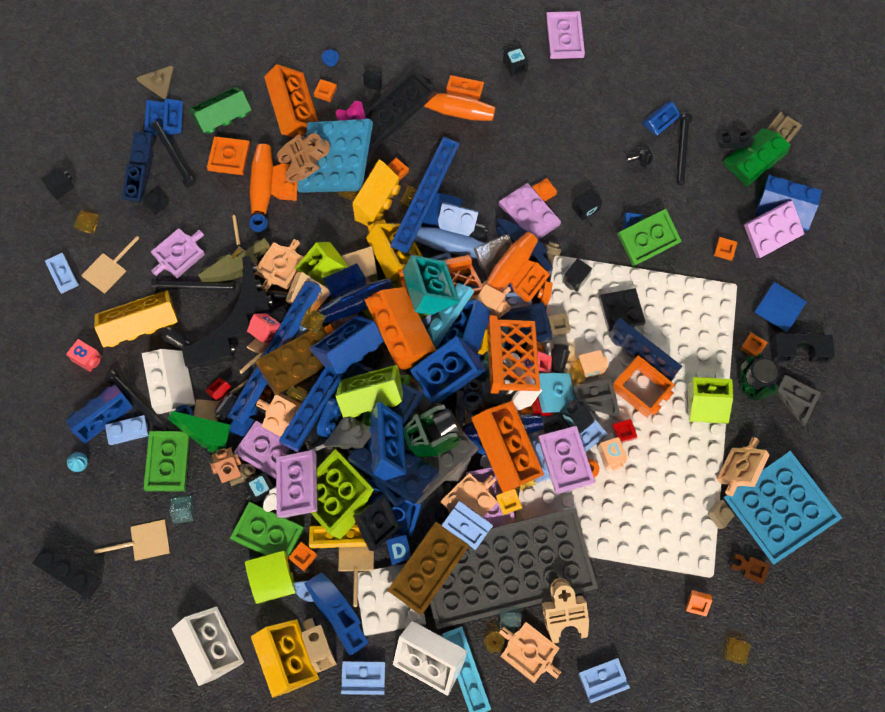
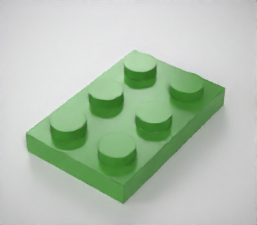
(649, 237)
(167, 461)
(266, 532)

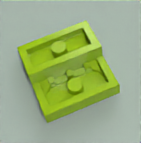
(270, 577)

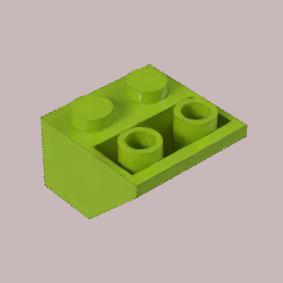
(321, 262)
(710, 400)

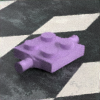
(177, 253)

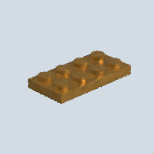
(291, 362)
(428, 568)

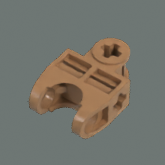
(303, 156)

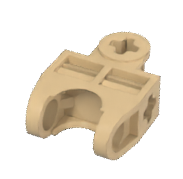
(565, 611)

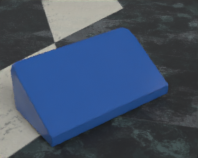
(662, 118)

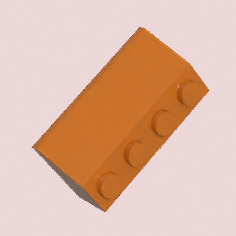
(290, 100)
(400, 327)
(507, 446)

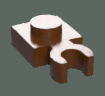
(753, 568)

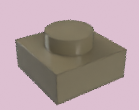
(559, 324)
(720, 514)

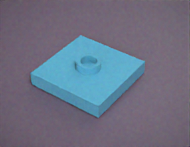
(556, 391)

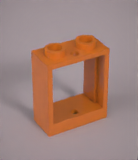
(652, 374)

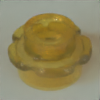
(494, 636)

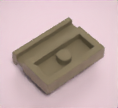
(785, 127)

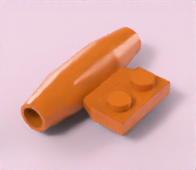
(462, 100)
(268, 181)
(516, 269)

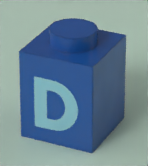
(398, 549)

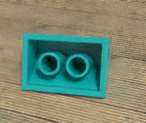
(429, 285)

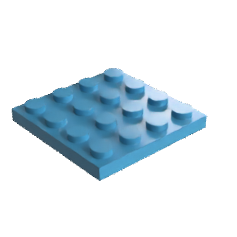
(346, 162)
(783, 508)

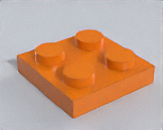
(228, 155)

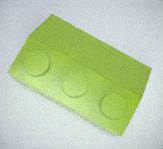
(364, 391)

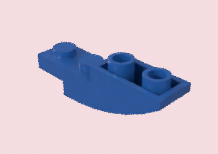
(337, 611)

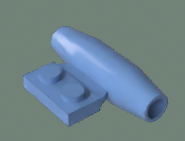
(453, 235)

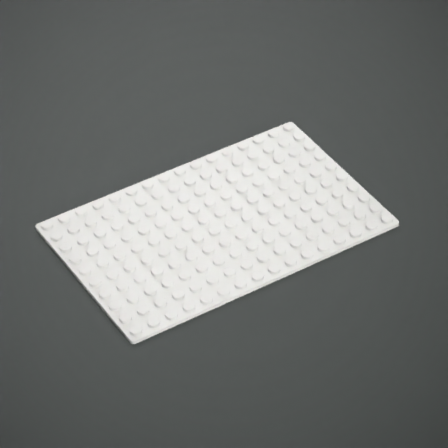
(660, 499)

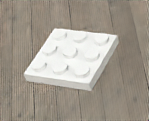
(379, 608)

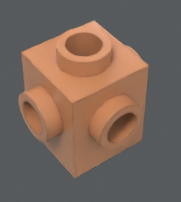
(226, 464)

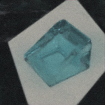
(181, 509)
(511, 621)

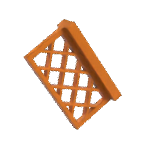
(457, 268)
(496, 359)

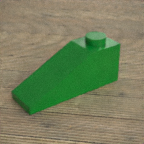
(205, 432)

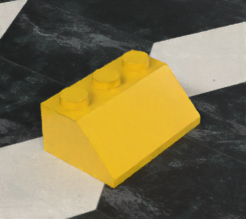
(376, 194)
(388, 257)
(284, 657)

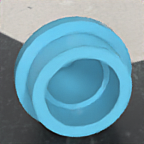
(77, 462)

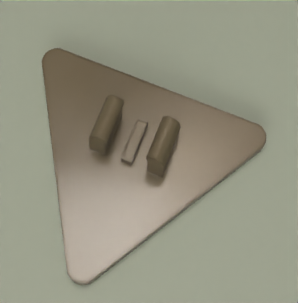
(158, 81)

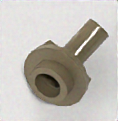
(553, 249)
(247, 473)

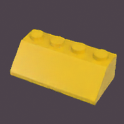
(135, 318)

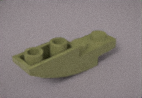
(228, 268)

